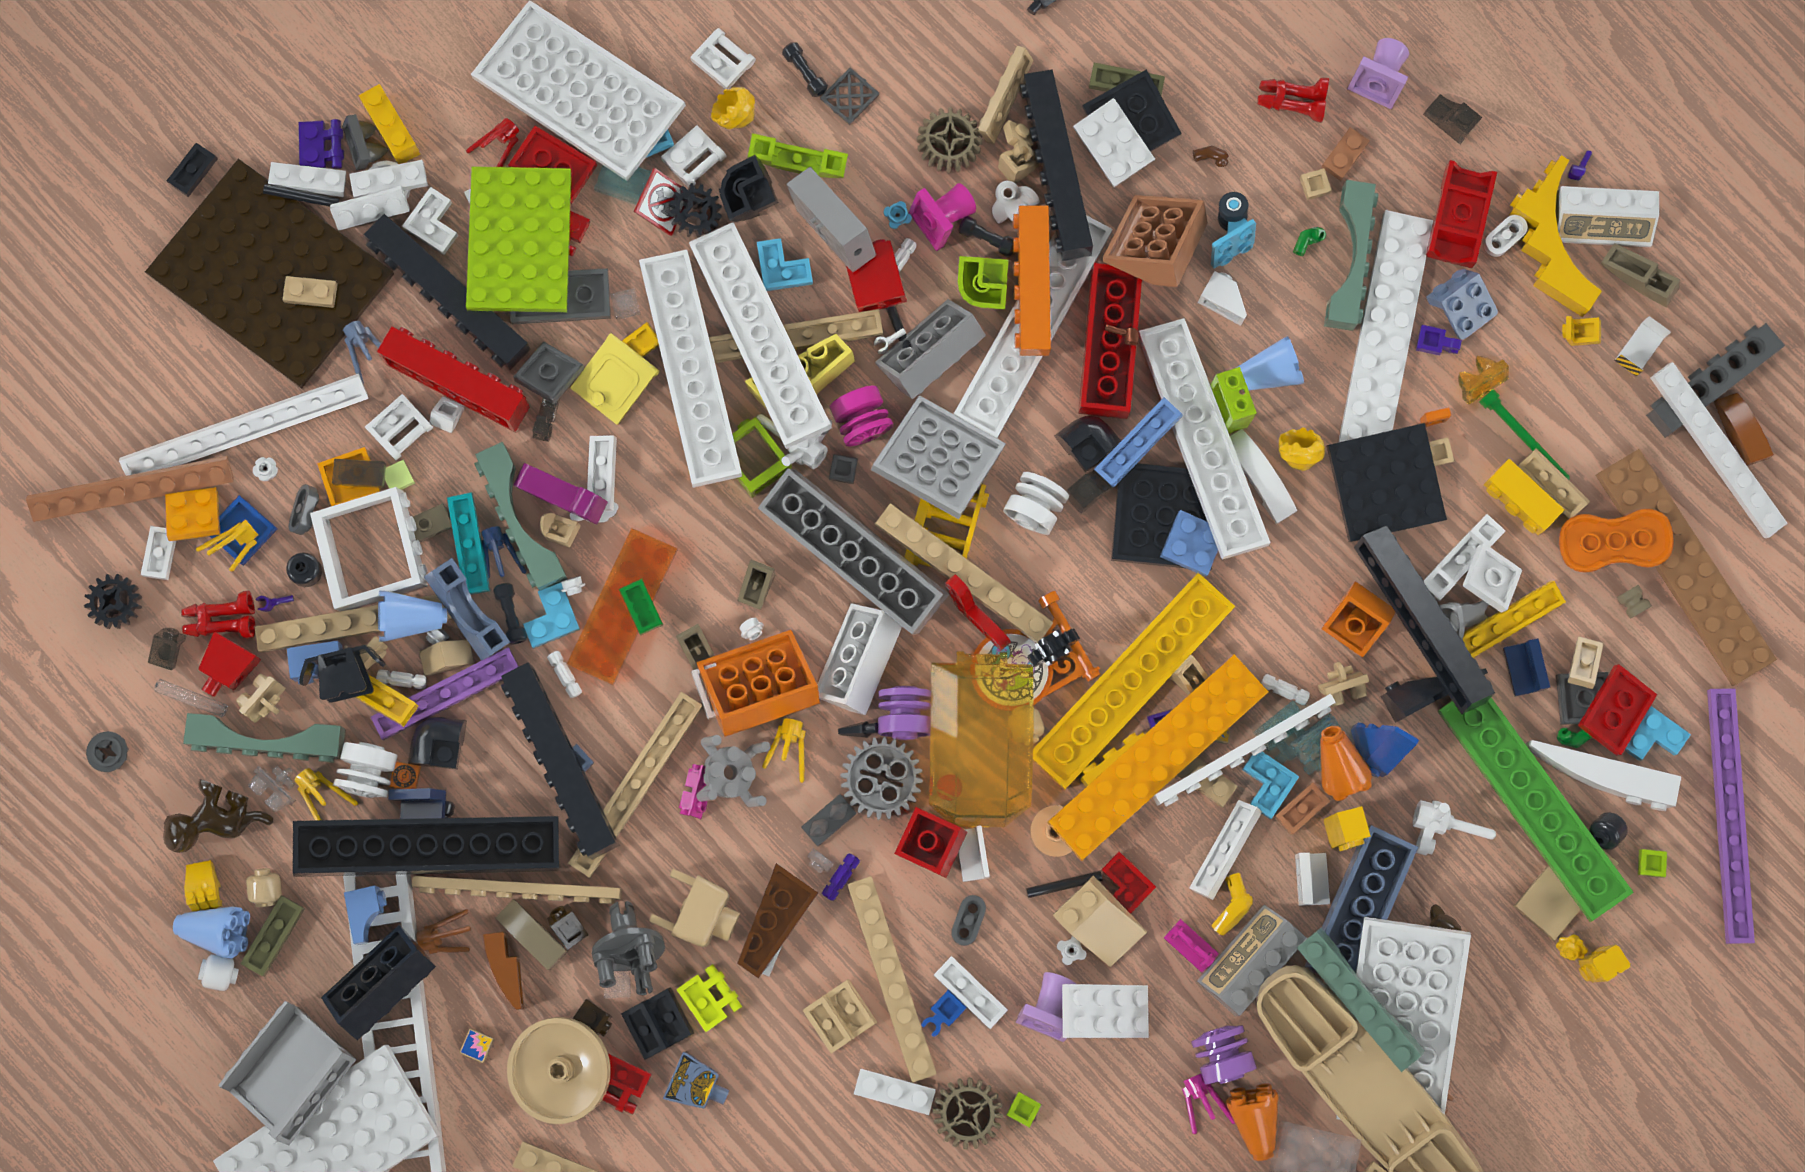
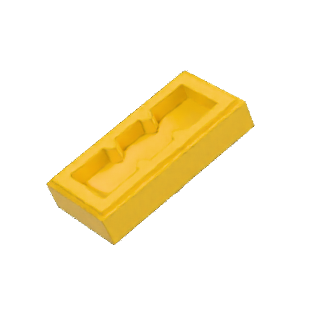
(642, 340)

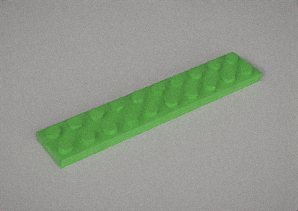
(1538, 807)

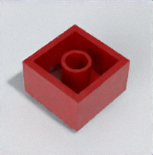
(931, 842)

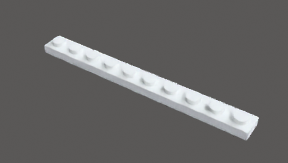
(246, 426)

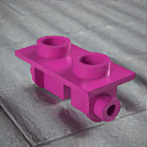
(689, 804)
(1191, 946)

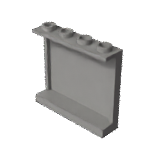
(287, 1072)

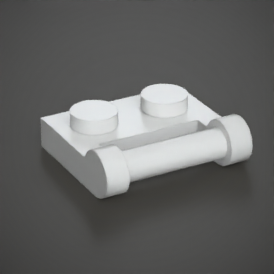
(719, 65)
(688, 151)
(394, 420)

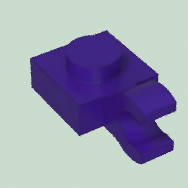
(1433, 340)

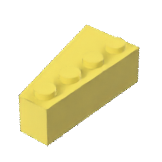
(821, 363)

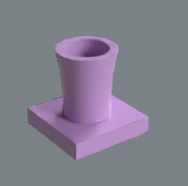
(1380, 77)
(1048, 1011)

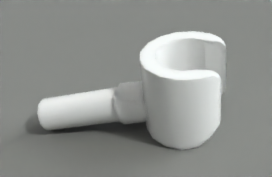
(888, 340)

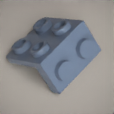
(1464, 302)

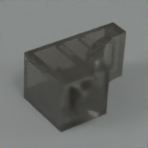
(1453, 118)
(1087, 491)

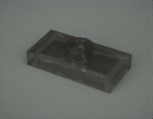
(359, 473)

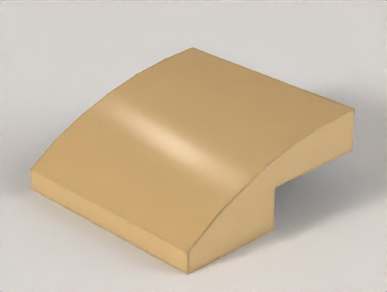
(839, 1016)

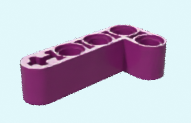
(561, 493)

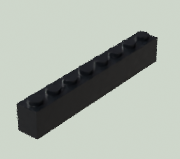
(1057, 165)
(446, 291)
(1424, 620)
(560, 761)

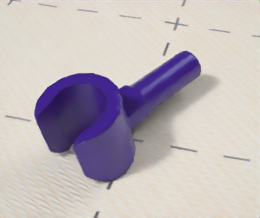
(1576, 172)
(270, 603)

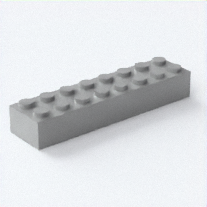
(853, 551)

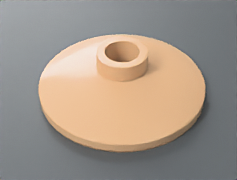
(1042, 836)

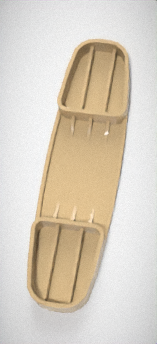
(1357, 1077)

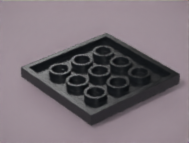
(1386, 481)
(1147, 509)

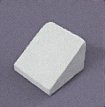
(446, 414)

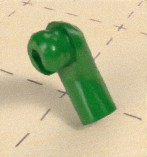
(1308, 237)
(1571, 738)

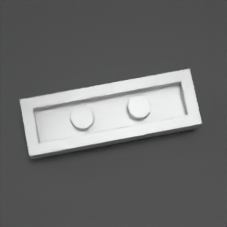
(408, 175)
(308, 179)
(369, 208)
(602, 468)
(970, 992)
(894, 1091)

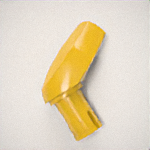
(1236, 909)

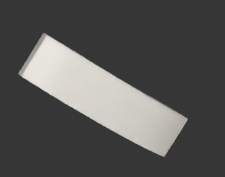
(1263, 477)
(1460, 557)

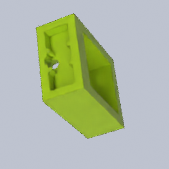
(1235, 408)
(772, 473)

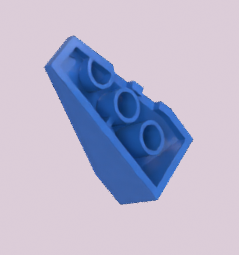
(1382, 746)

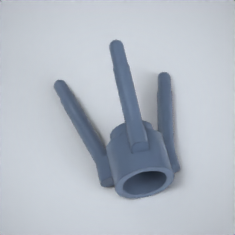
(358, 336)

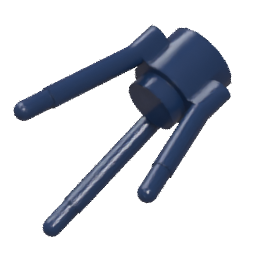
(493, 540)

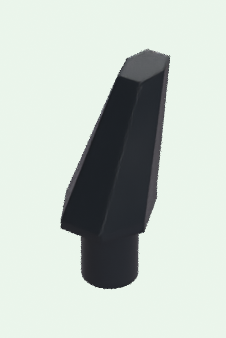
(1037, 4)
(861, 729)

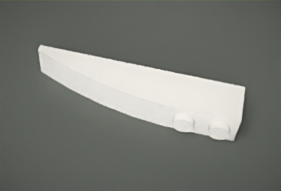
(1612, 776)

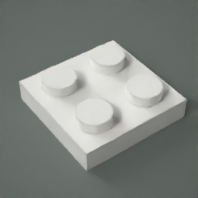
(1492, 577)

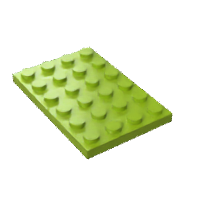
(519, 239)

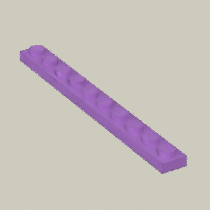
(1730, 816)

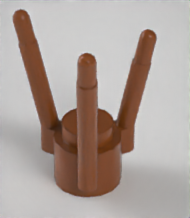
(430, 938)

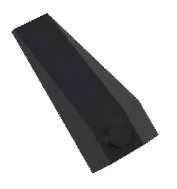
(1413, 696)

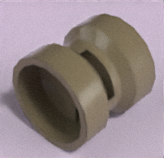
(1634, 602)

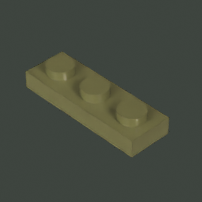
(1107, 77)
(272, 936)

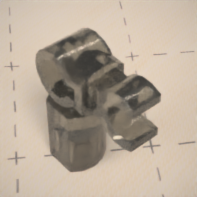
(543, 428)

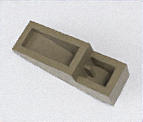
(1641, 274)
(531, 935)

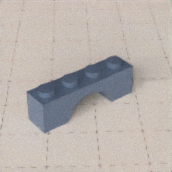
(452, 591)

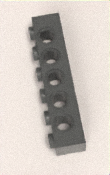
(1764, 343)

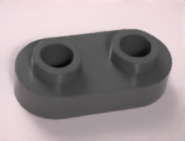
(304, 504)
(968, 920)

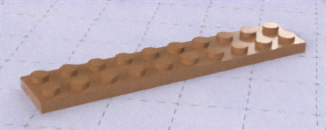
(1691, 573)

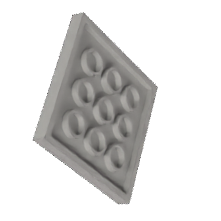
(938, 457)

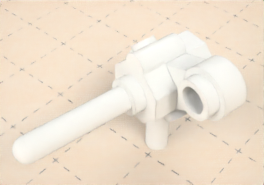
(808, 452)
(1437, 818)

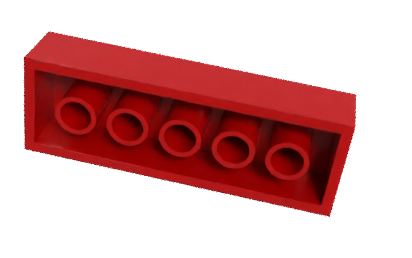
(1106, 357)
(453, 378)

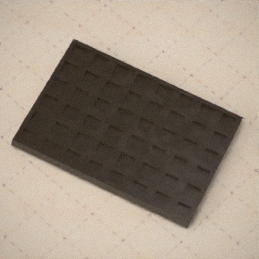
(235, 264)

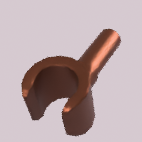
(1131, 334)

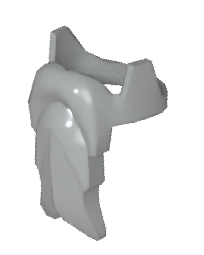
(1464, 614)

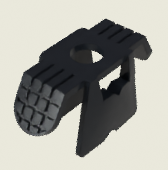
(341, 673)

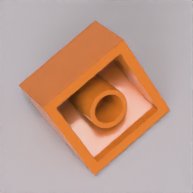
(1359, 619)

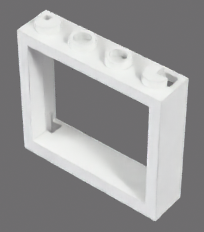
(331, 560)

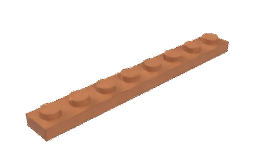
(129, 488)

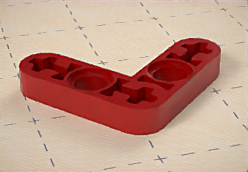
(964, 602)

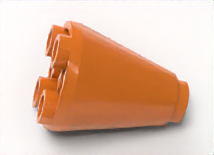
(1342, 765)
(1256, 1118)

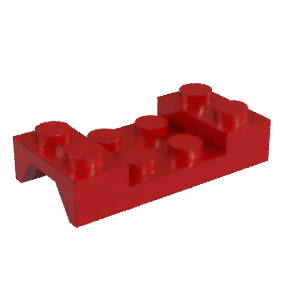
(1461, 215)

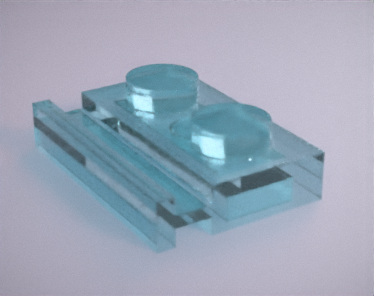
(617, 187)

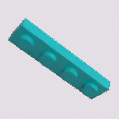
(468, 542)

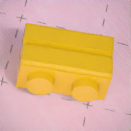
(1603, 964)

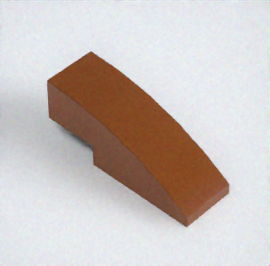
(1743, 429)
(505, 968)

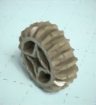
(950, 119)
(948, 1125)

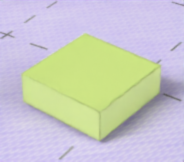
(398, 476)

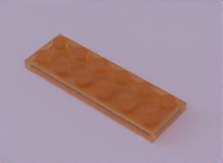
(610, 627)

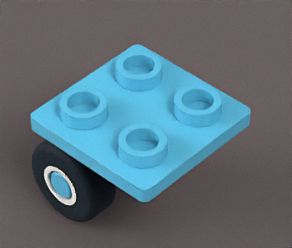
(1240, 233)

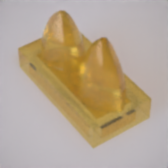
(1490, 376)

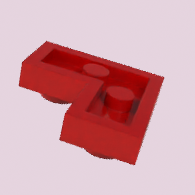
(1132, 884)

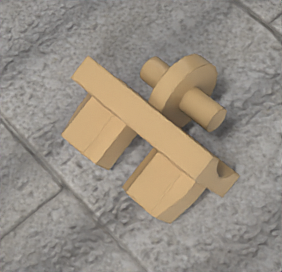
(1354, 682)
(262, 700)

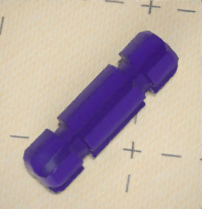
(841, 877)

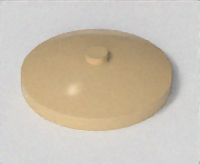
(558, 1070)

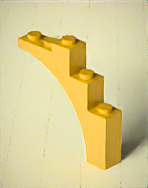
(1557, 273)

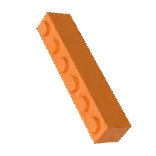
(1033, 281)

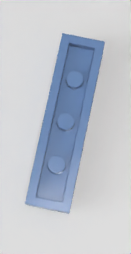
(1138, 442)

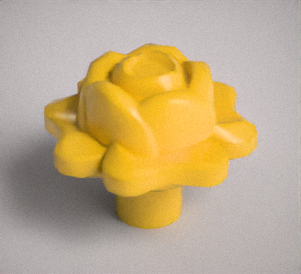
(1571, 947)

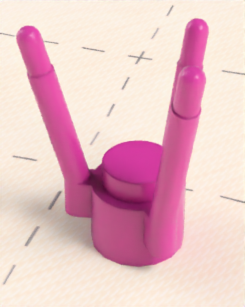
(1197, 1088)

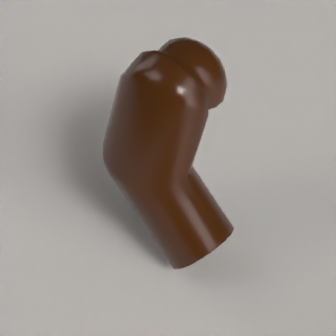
(1219, 155)

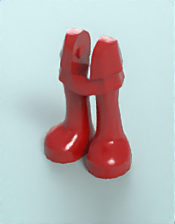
(1316, 92)
(205, 612)

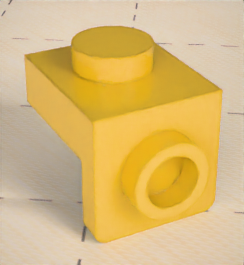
(1582, 331)

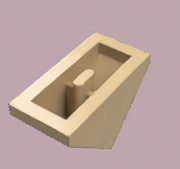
(1016, 168)
(446, 656)
(1189, 675)

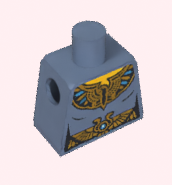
(694, 1084)

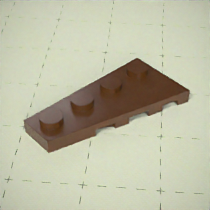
(778, 914)

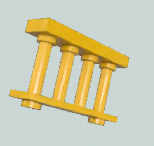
(927, 510)

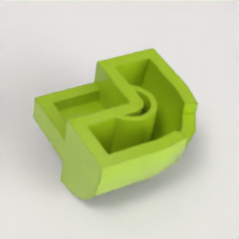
(983, 281)

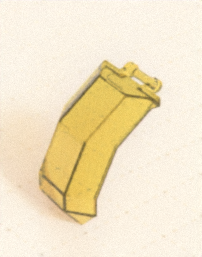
(981, 740)

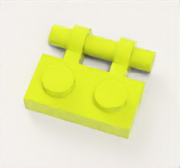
(702, 1002)

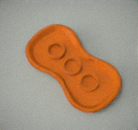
(1636, 539)

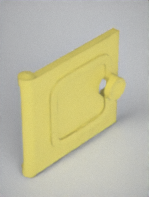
(616, 374)

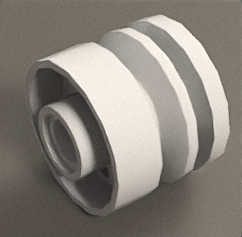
(1034, 505)
(365, 769)

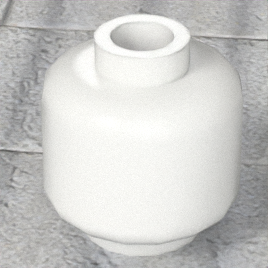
(217, 972)

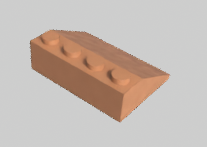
(1157, 238)

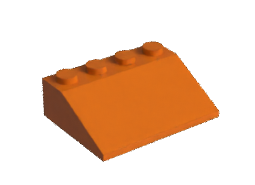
(758, 683)

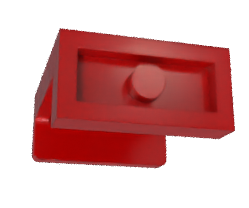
(878, 281)

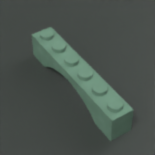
(1356, 208)
(500, 472)
(316, 741)
(1376, 1020)

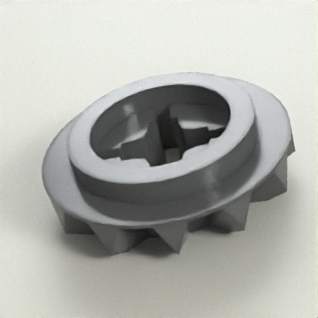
(104, 740)

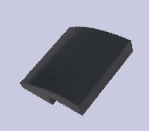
(657, 1023)

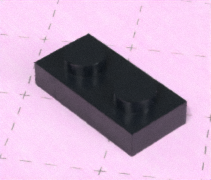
(192, 169)

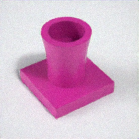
(936, 216)

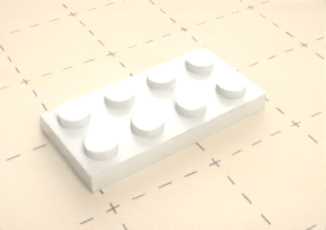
(1105, 1011)

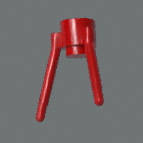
(504, 132)

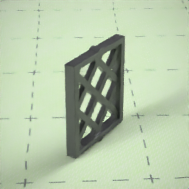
(836, 109)

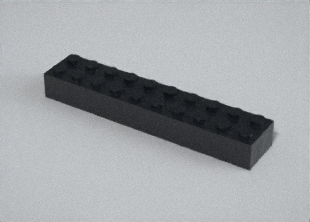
(425, 846)

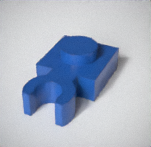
(946, 1010)

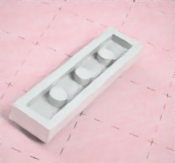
(1225, 849)

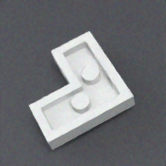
(426, 224)

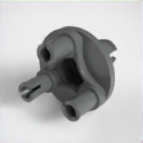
(627, 950)

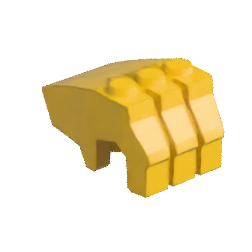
(202, 886)

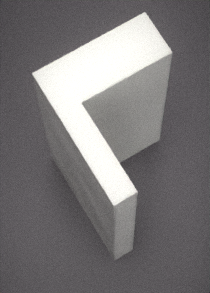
(973, 856)
(1312, 879)

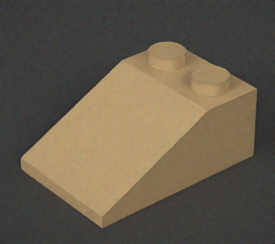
(1099, 922)

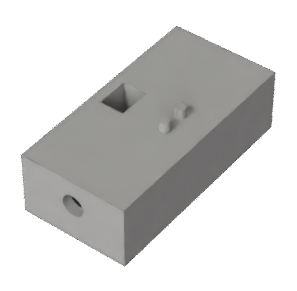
(831, 219)

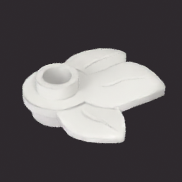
(1006, 207)

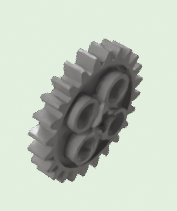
(889, 756)

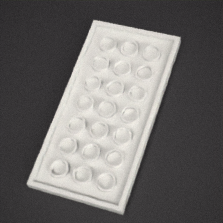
(578, 90)
(1420, 982)
(361, 1126)

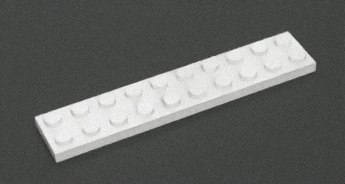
(1386, 326)
(760, 335)
(690, 369)
(1005, 373)
(1204, 439)

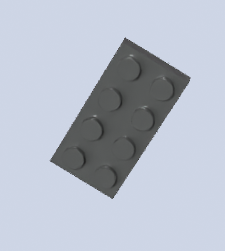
(586, 300)

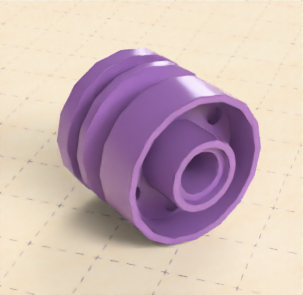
(905, 713)
(1224, 1056)

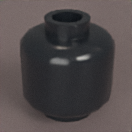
(311, 569)
(1609, 830)

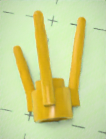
(242, 532)
(790, 732)
(309, 784)

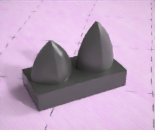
(361, 151)
(828, 820)

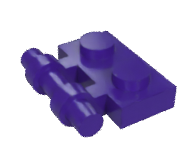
(312, 144)

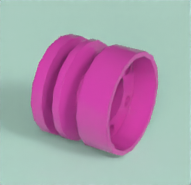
(860, 413)

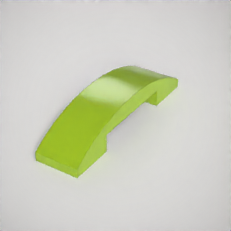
(797, 159)

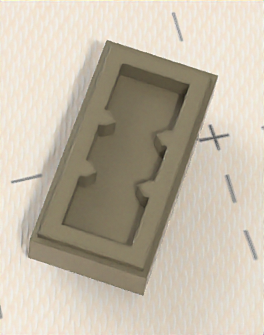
(431, 523)

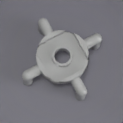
(742, 769)

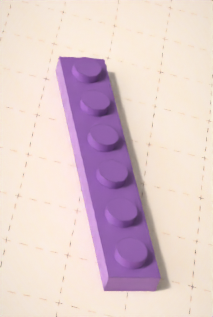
(451, 691)

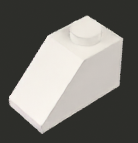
(1223, 297)

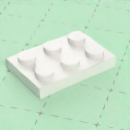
(1113, 143)

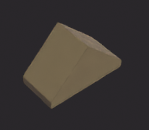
(756, 584)
(694, 645)

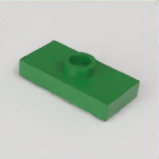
(641, 607)

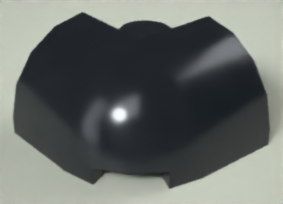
(747, 190)
(1088, 440)
(438, 743)

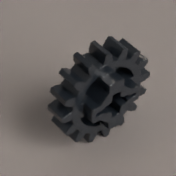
(691, 201)
(119, 592)
(1053, 647)

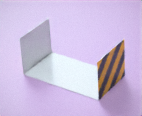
(1642, 345)

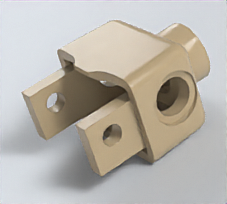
(701, 913)

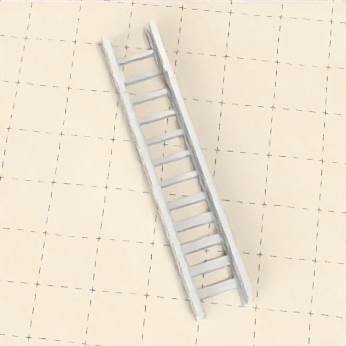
(419, 1011)

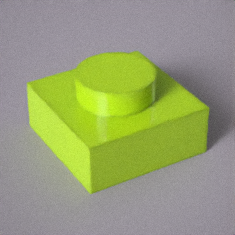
(1652, 863)
(1023, 1109)

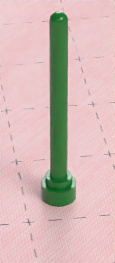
(1492, 401)

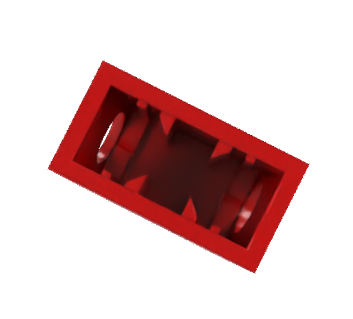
(225, 664)

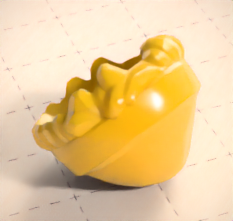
(734, 108)
(1301, 448)

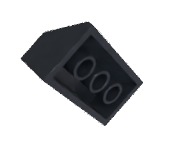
(378, 983)

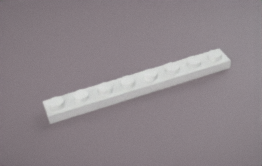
(1718, 450)
(1235, 756)

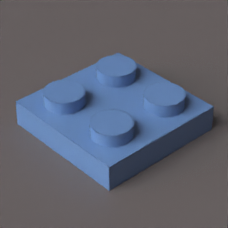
(1190, 544)

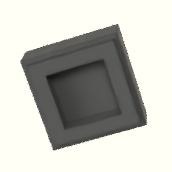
(843, 469)

